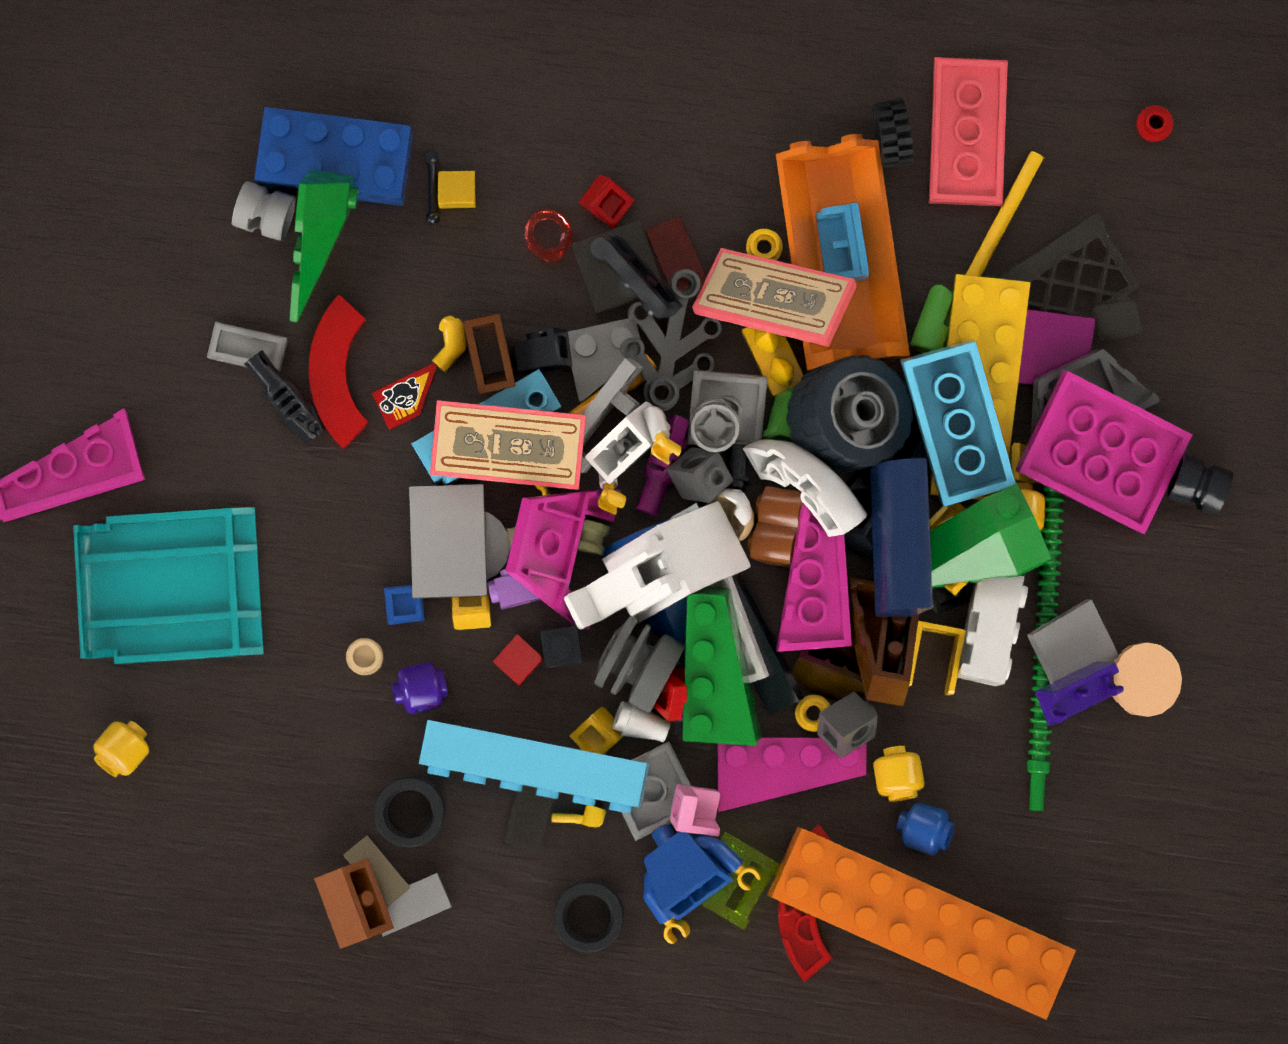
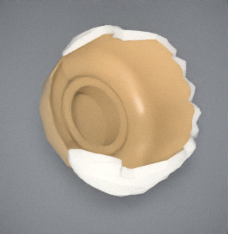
(737, 510)

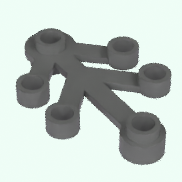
(670, 346)

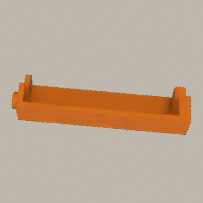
(838, 176)

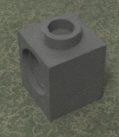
(699, 475)
(847, 724)

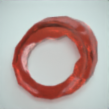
(551, 254)

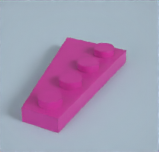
(816, 591)
(780, 769)

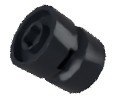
(1199, 484)

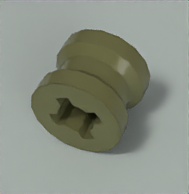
(592, 537)

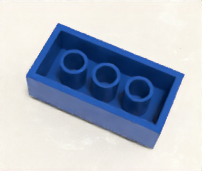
(367, 149)

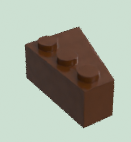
(881, 645)

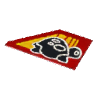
(405, 397)

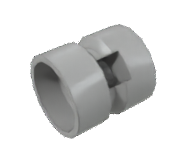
(264, 211)
(714, 425)

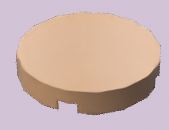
(1149, 679)

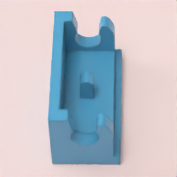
(842, 241)

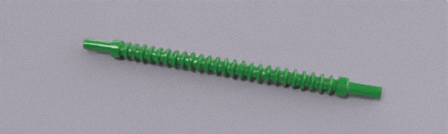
(1038, 765)

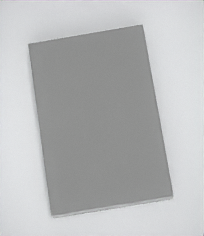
(448, 541)

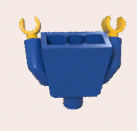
(685, 874)

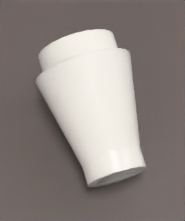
(639, 724)

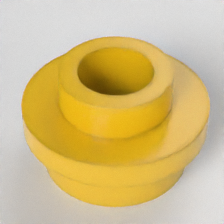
(768, 236)
(801, 708)

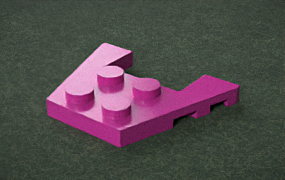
(548, 543)

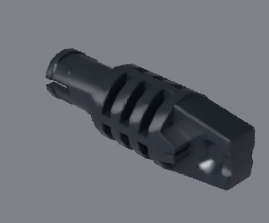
(286, 399)

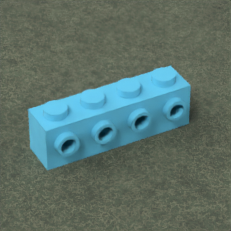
(529, 393)

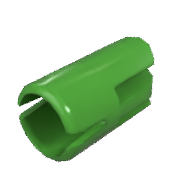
(934, 321)

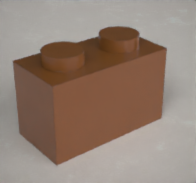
(354, 903)

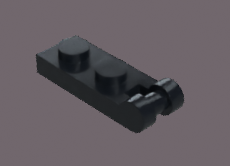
(636, 276)

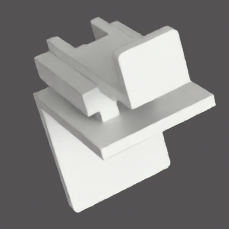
(662, 567)

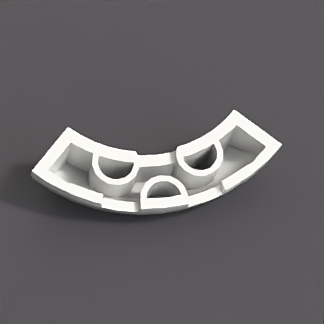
(820, 486)

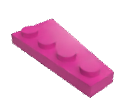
(84, 467)

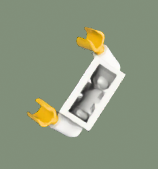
(625, 445)

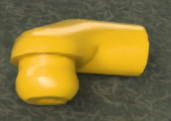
(454, 341)

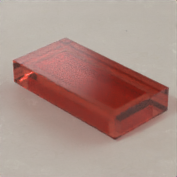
(674, 250)

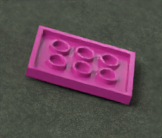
(1103, 452)

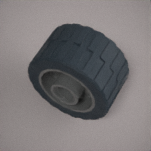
(851, 413)

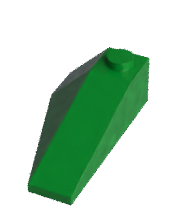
(320, 216)

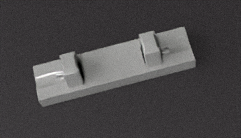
(611, 395)

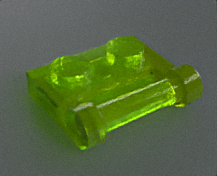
(717, 901)

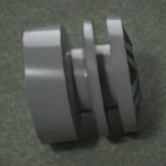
(638, 663)

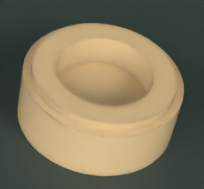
(364, 656)

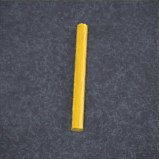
(1005, 214)

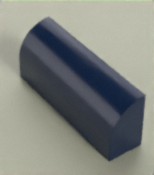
(901, 538)

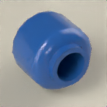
(925, 828)

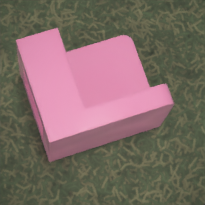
(695, 810)

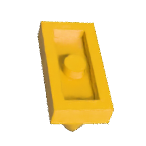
(773, 359)

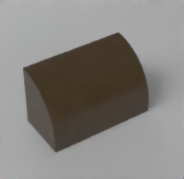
(829, 672)

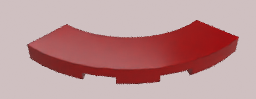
(328, 371)
(801, 935)

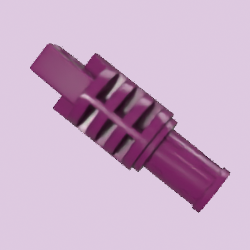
(656, 471)

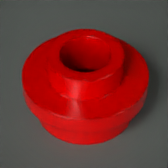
(1149, 133)

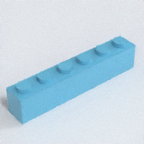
(533, 764)

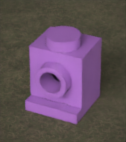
(509, 591)

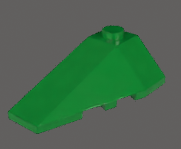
(988, 541)

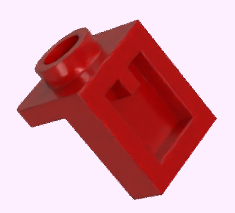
(673, 695)

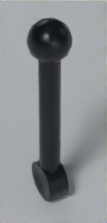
(432, 158)

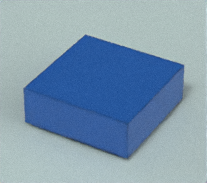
(402, 607)

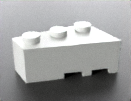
(991, 629)

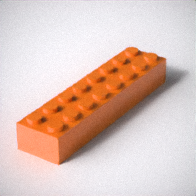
(921, 922)

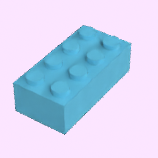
(958, 422)

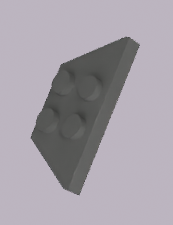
(1098, 369)

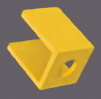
(959, 635)

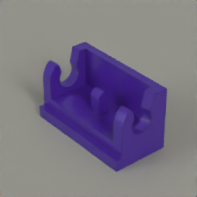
(1078, 691)

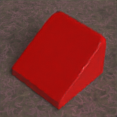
(606, 201)
(518, 660)

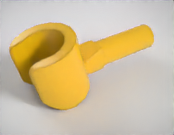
(592, 817)

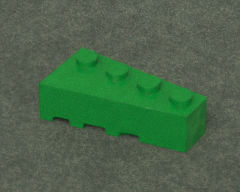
(716, 675)

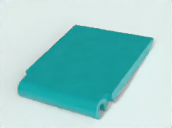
(169, 586)

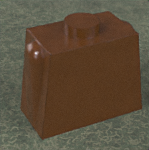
(489, 353)

